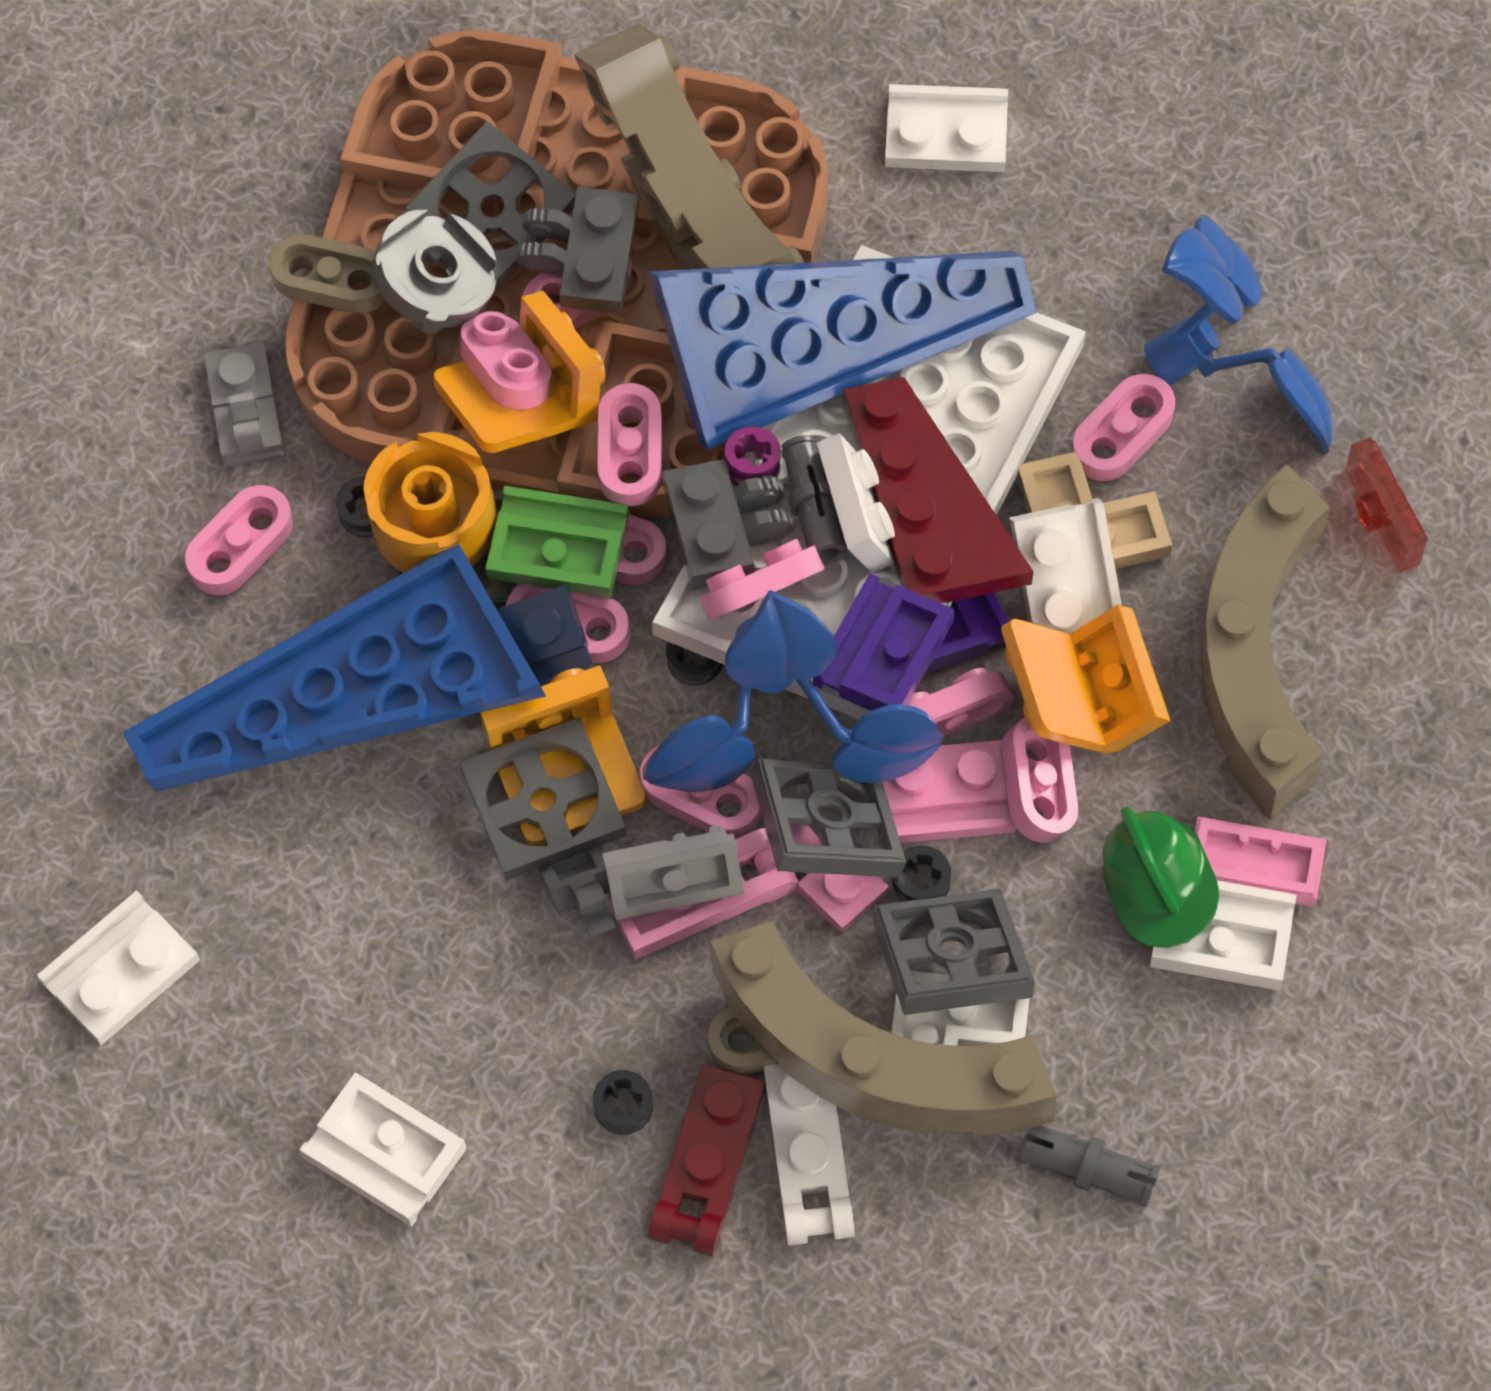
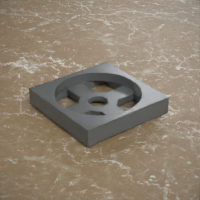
(526, 171)
(524, 754)
(838, 854)
(965, 985)

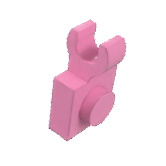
(837, 896)

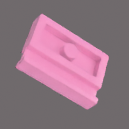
(952, 795)

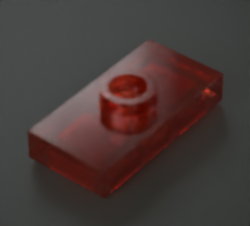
(1384, 505)

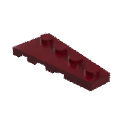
(944, 528)

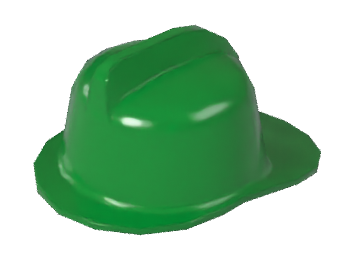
(1159, 879)

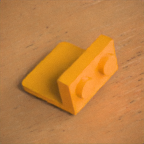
(573, 386)
(1088, 684)
(567, 697)

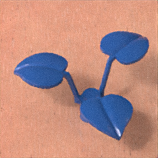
(1222, 278)
(768, 654)

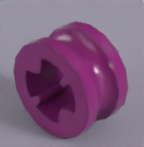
(755, 440)

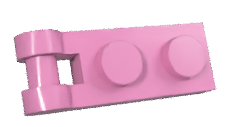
(663, 928)

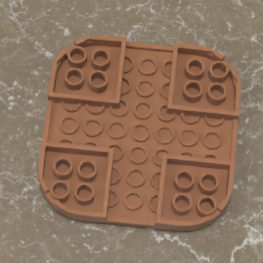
(373, 372)

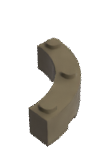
(670, 159)
(1238, 669)
(868, 1068)

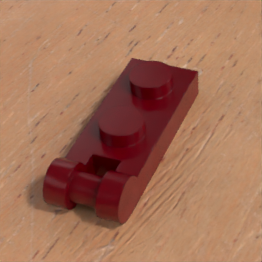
(708, 1158)

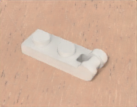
(807, 1159)

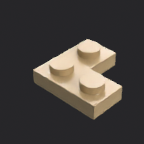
(1133, 522)

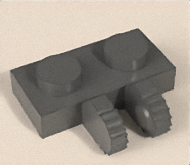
(597, 248)
(710, 521)

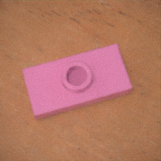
(1263, 857)

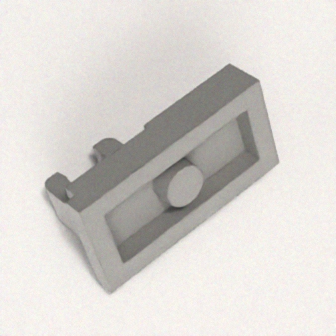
(244, 405)
(673, 873)

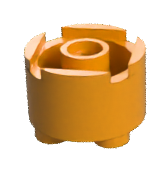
(429, 499)

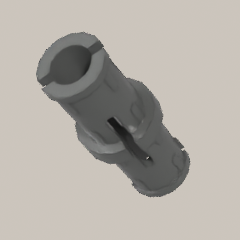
(812, 498)
(1090, 1164)

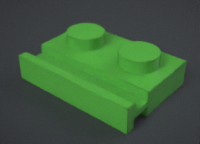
(557, 541)

